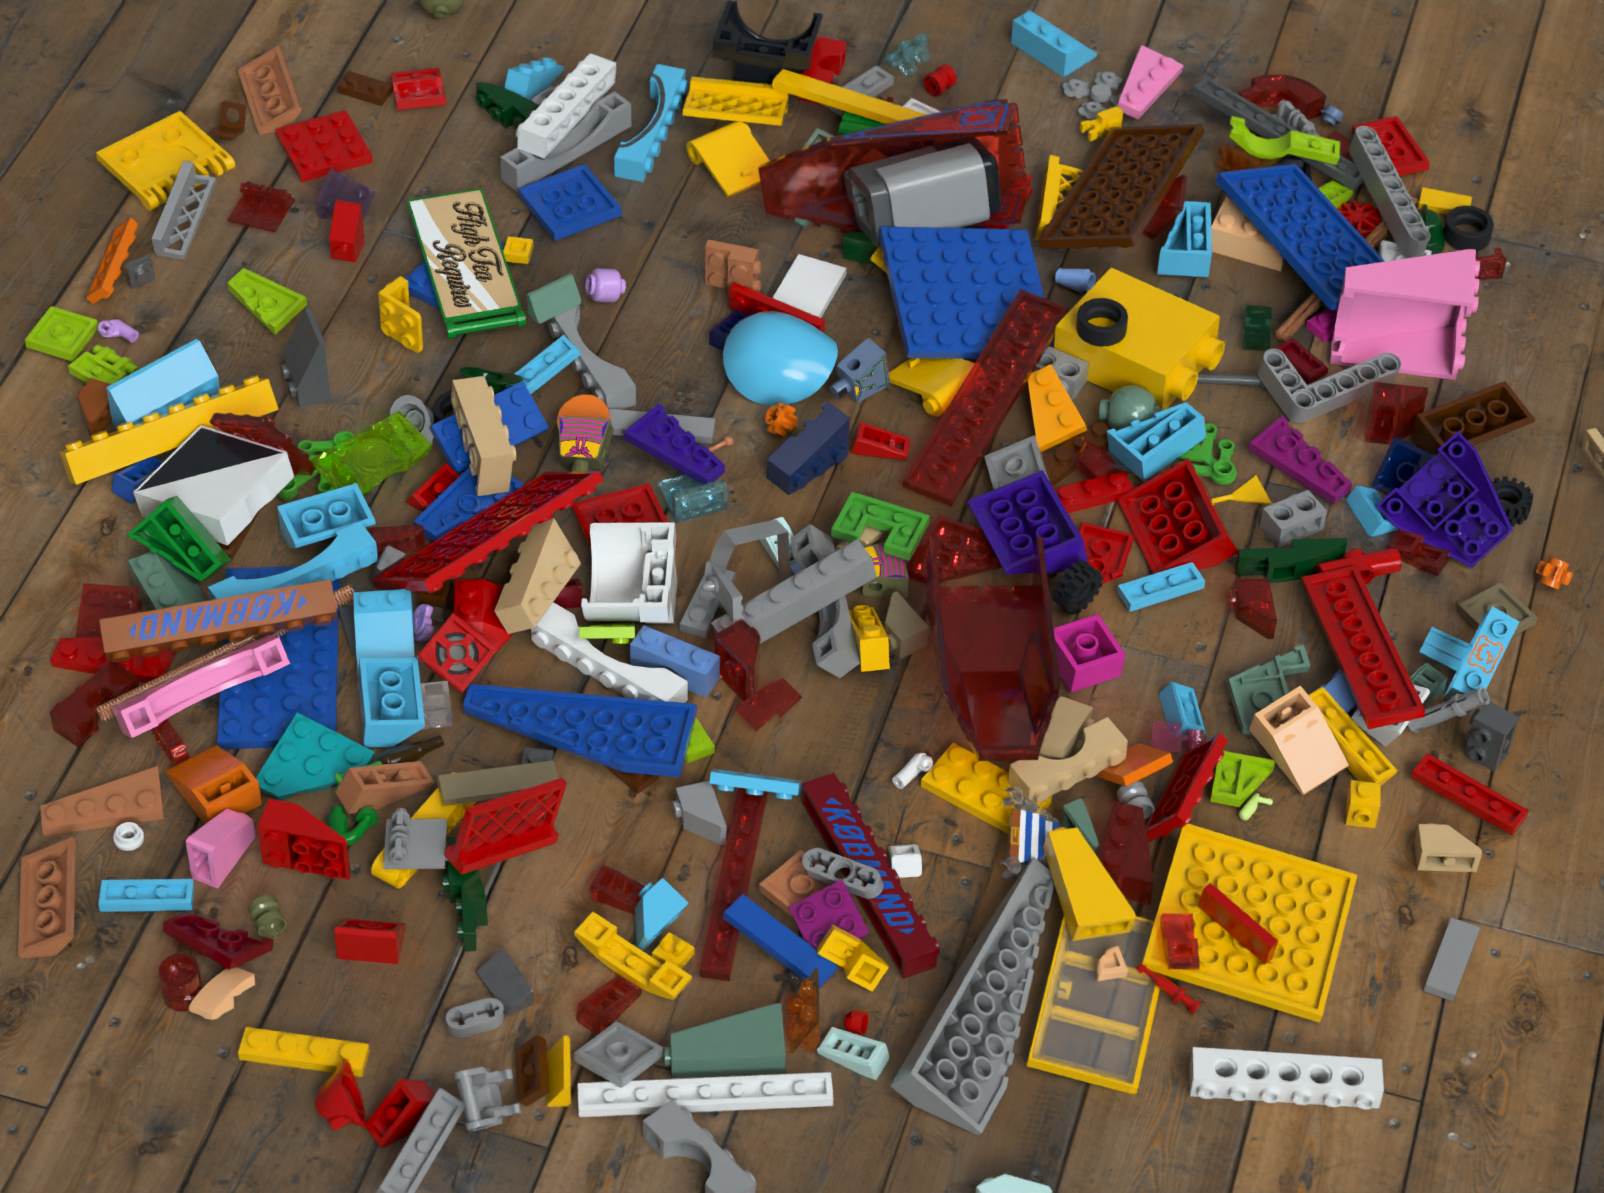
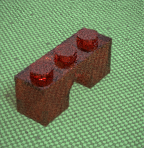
(76, 716)

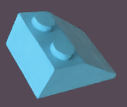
(384, 624)

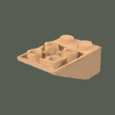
(1299, 740)

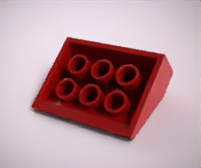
(1177, 521)

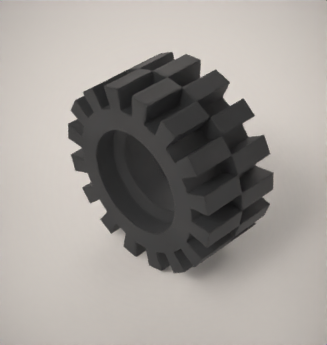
(1518, 495)
(1077, 587)

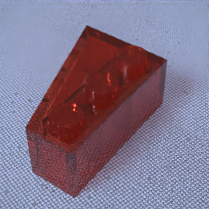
(1126, 852)

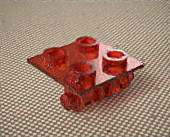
(261, 207)
(102, 603)

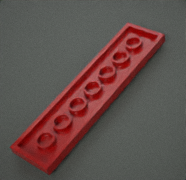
(1363, 647)

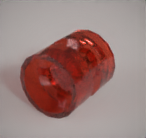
(179, 981)

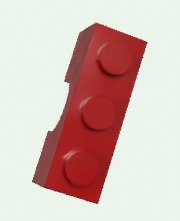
(827, 61)

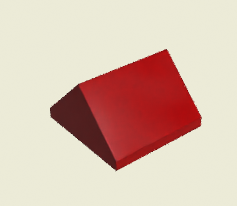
(369, 940)

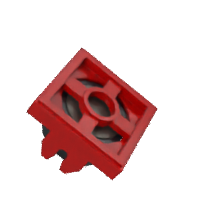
(456, 654)

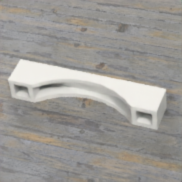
(560, 635)

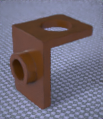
(229, 130)

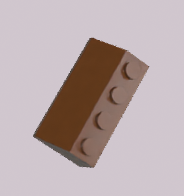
(1475, 416)

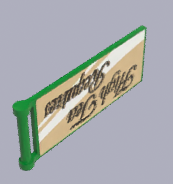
(465, 262)

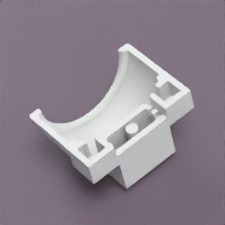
(627, 578)

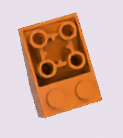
(215, 783)

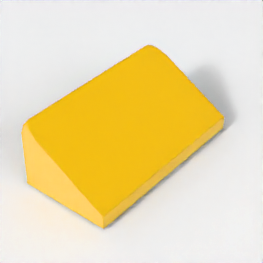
(559, 1074)

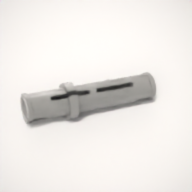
(1458, 705)

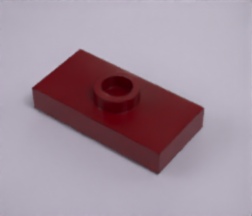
(1304, 362)

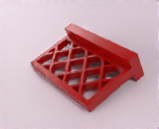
(514, 836)

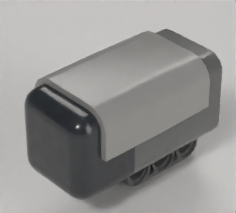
(926, 187)

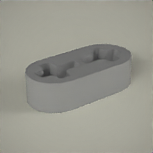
(474, 1017)

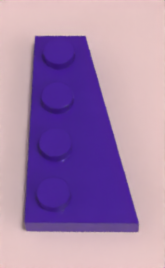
(668, 442)

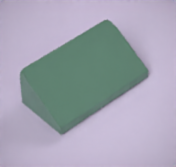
(553, 299)

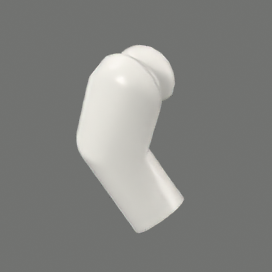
(918, 763)

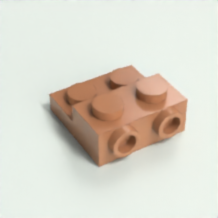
(731, 264)

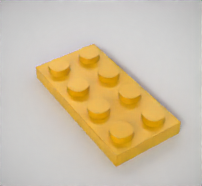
(972, 786)

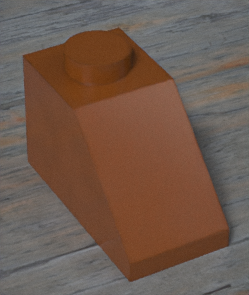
(94, 406)

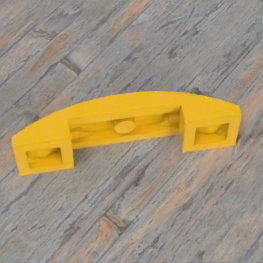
(629, 961)

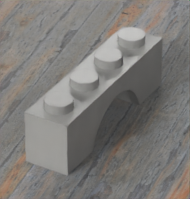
(674, 1133)

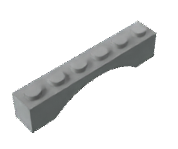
(604, 120)
(604, 379)
(835, 644)

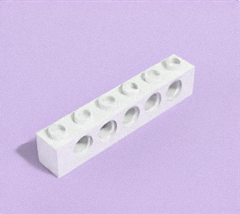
(566, 105)
(1272, 1070)

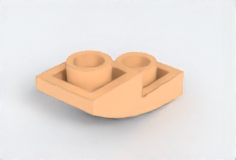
(219, 993)

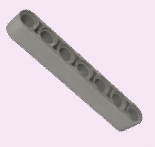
(1389, 192)

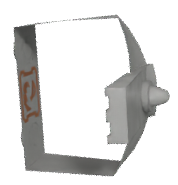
(715, 568)

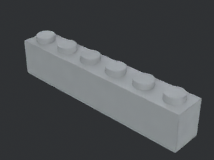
(805, 592)

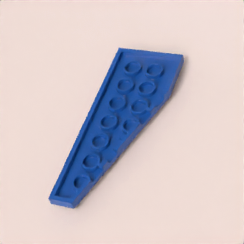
(609, 730)

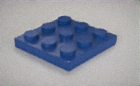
(569, 202)

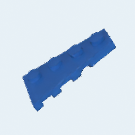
(458, 505)

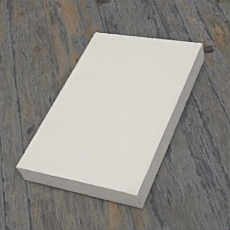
(810, 284)

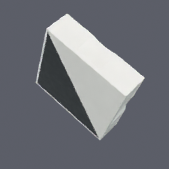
(218, 480)

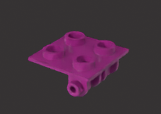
(828, 907)

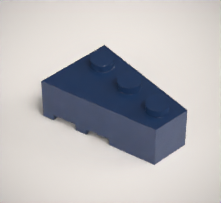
(811, 452)

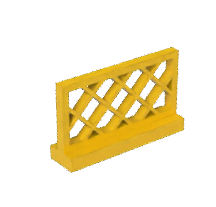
(738, 99)
(1052, 185)

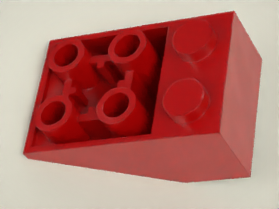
(301, 842)

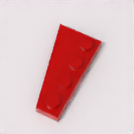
(89, 656)

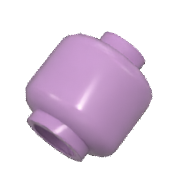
(605, 285)

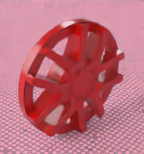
(1361, 216)

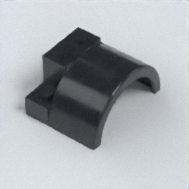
(759, 57)

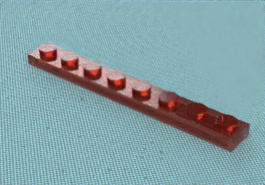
(733, 882)

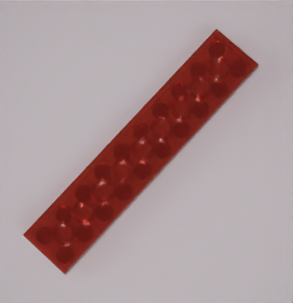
(985, 398)

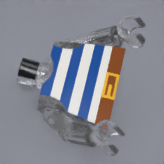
(1026, 832)

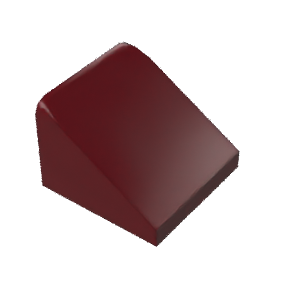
(571, 595)

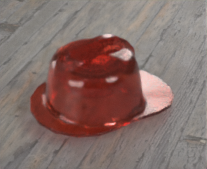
(1096, 461)

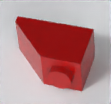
(346, 231)
(399, 1111)

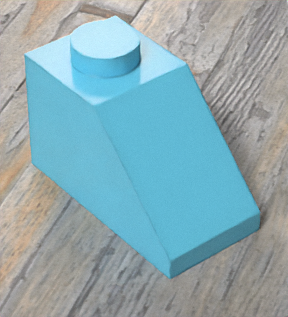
(656, 911)

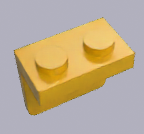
(398, 318)

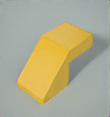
(856, 958)

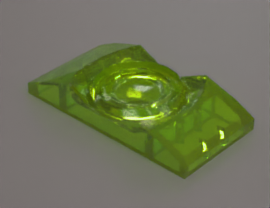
(373, 454)

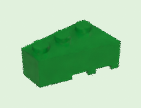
(181, 539)

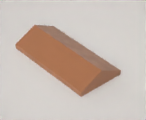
(270, 91)
(47, 900)

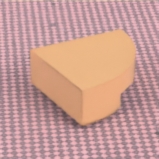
(1111, 965)

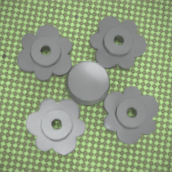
(1099, 93)

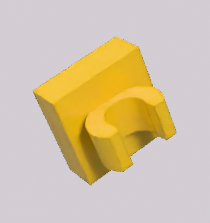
(673, 950)

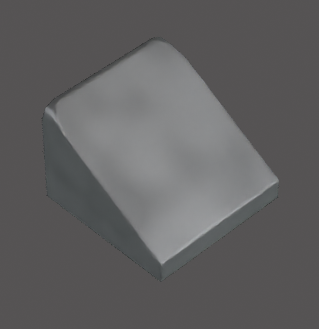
(386, 560)

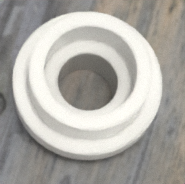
(131, 831)

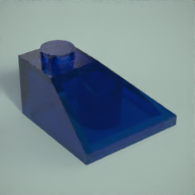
(1400, 465)

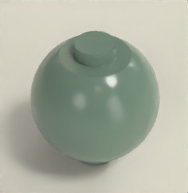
(1128, 405)

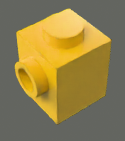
(1363, 804)

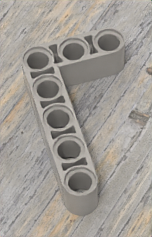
(1306, 402)

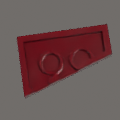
(208, 939)

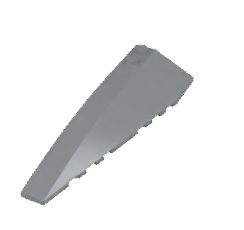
(971, 1034)

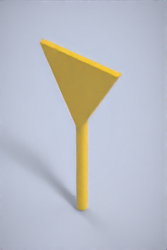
(1249, 492)

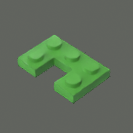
(903, 524)

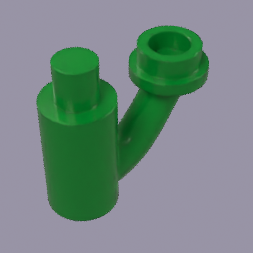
(339, 821)

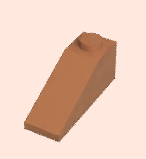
(382, 784)

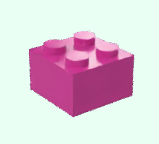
(1087, 653)

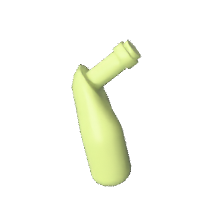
(1251, 806)

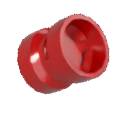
(940, 80)

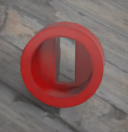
(856, 1022)

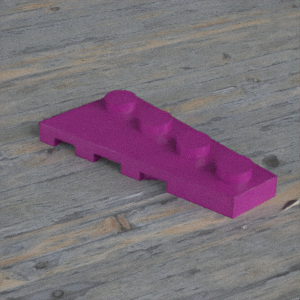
(1293, 456)

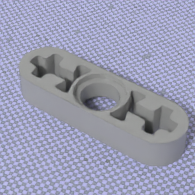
(834, 863)

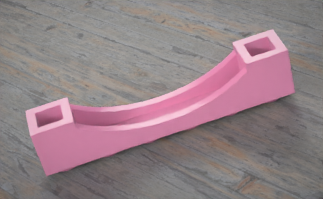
(165, 700)

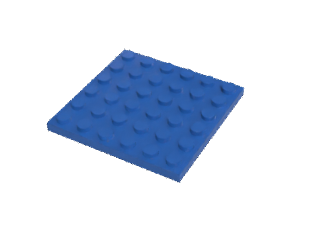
(955, 285)

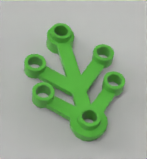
(1219, 471)
(291, 489)

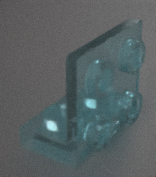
(691, 499)

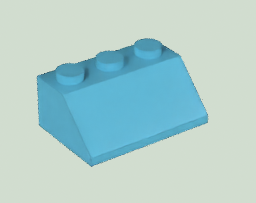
(1049, 44)
(323, 515)
(389, 700)

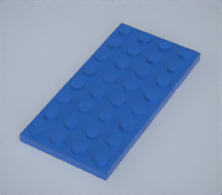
(1300, 225)
(263, 707)

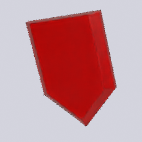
(1106, 549)

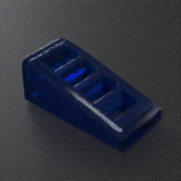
(718, 334)

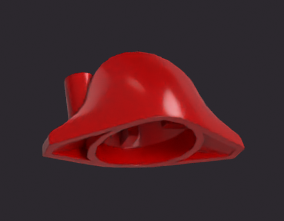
(340, 1099)

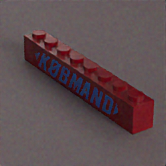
(892, 911)

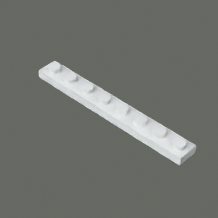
(706, 1094)

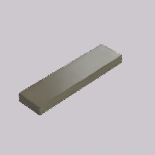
(493, 782)

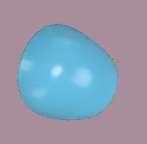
(777, 358)

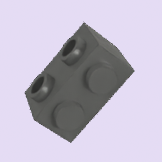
(1490, 736)

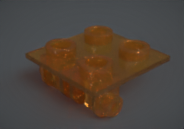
(1239, 159)
(805, 1015)

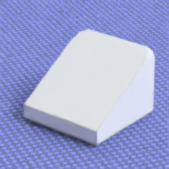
(905, 860)

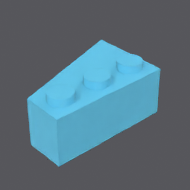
(1189, 243)
(1158, 441)

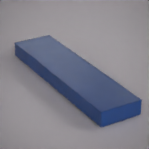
(778, 940)

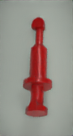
(1171, 989)

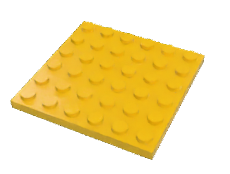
(1285, 894)

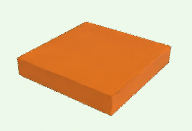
(1139, 763)

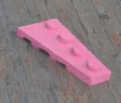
(1147, 81)

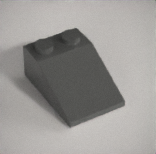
(306, 363)

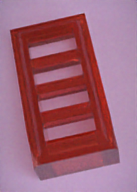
(391, 535)
(615, 880)
(598, 1019)

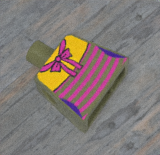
(584, 441)
(890, 574)

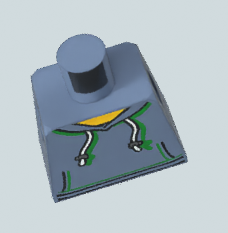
(862, 372)

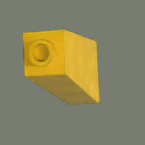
(1084, 887)

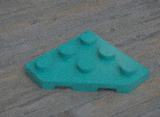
(309, 759)

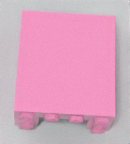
(1408, 310)

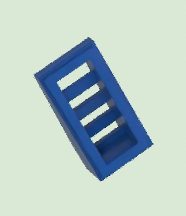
(132, 477)

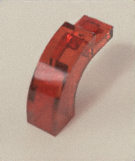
(1271, 89)

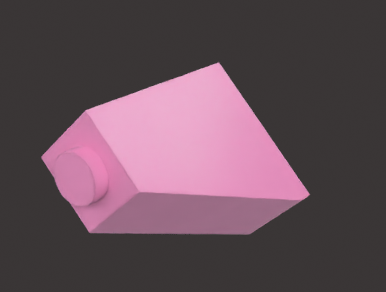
(219, 846)

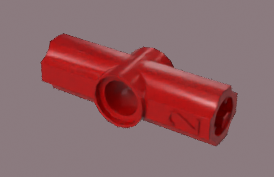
(1368, 564)

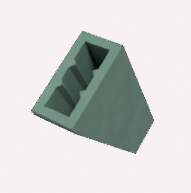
(730, 1046)

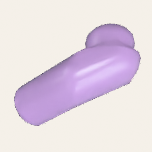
(117, 328)

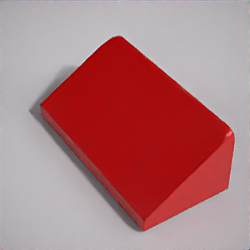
(433, 488)

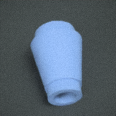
(1076, 279)

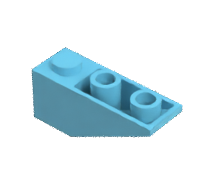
(532, 77)

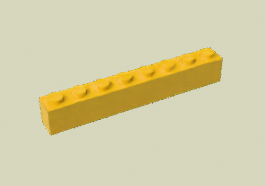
(164, 431)

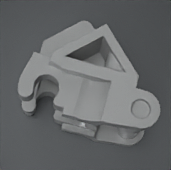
(482, 1097)

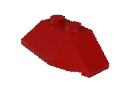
(475, 605)

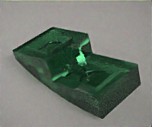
(1257, 327)

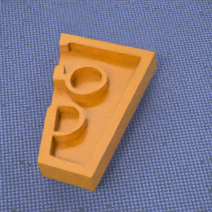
(1052, 409)

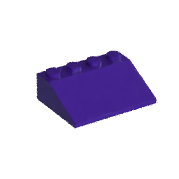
(1018, 515)

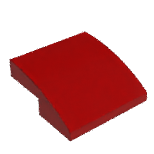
(418, 88)

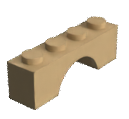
(1101, 748)

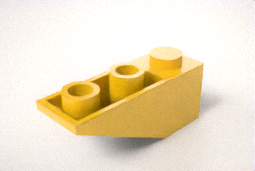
(870, 638)

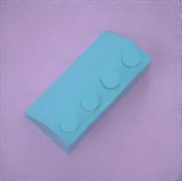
(163, 383)

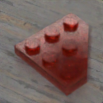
(263, 431)
(959, 551)

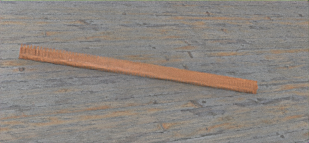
(1313, 302)
(105, 710)

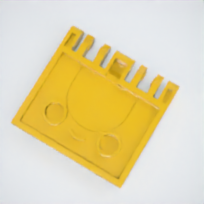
(156, 153)

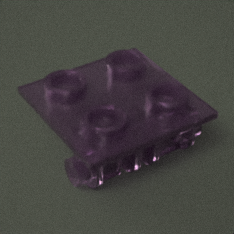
(342, 188)

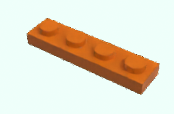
(111, 262)

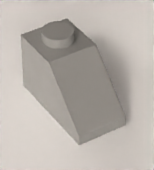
(700, 811)

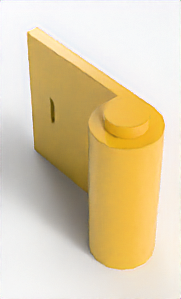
(730, 156)
(932, 378)

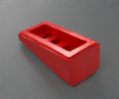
(871, 442)

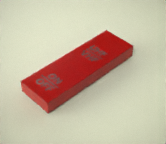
(1237, 923)

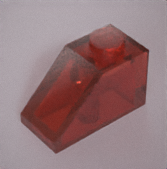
(1254, 605)

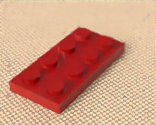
(1185, 787)

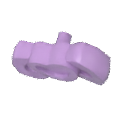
(422, 623)

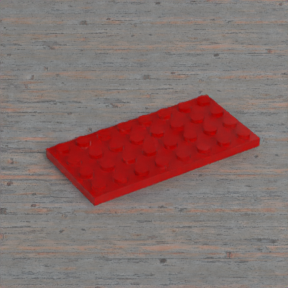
(488, 531)

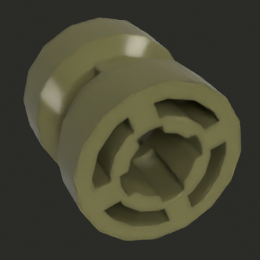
(267, 914)

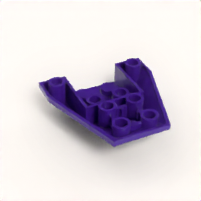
(1451, 504)

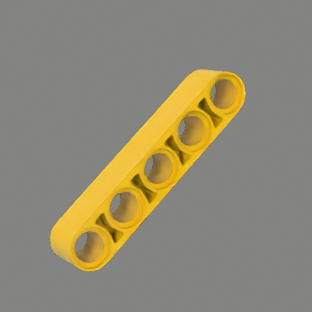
(430, 809)

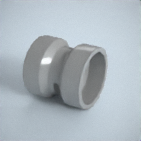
(1136, 795)

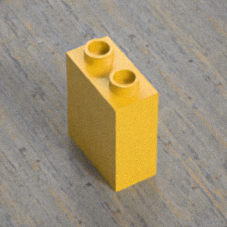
(1163, 343)

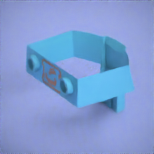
(1473, 661)

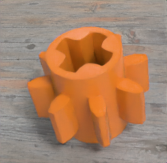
(781, 419)
(1554, 572)

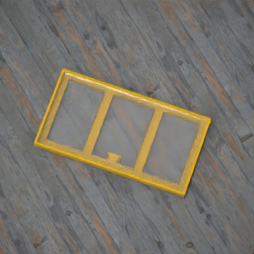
(1091, 1026)

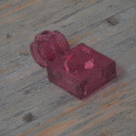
(1168, 736)

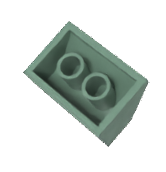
(162, 582)

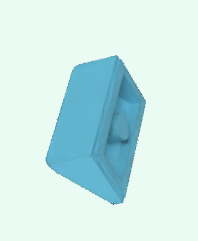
(1363, 504)
(1181, 706)

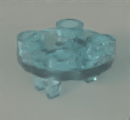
(908, 52)

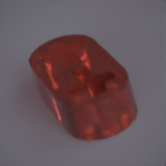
(170, 742)

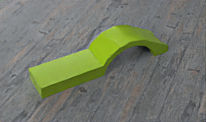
(1292, 143)

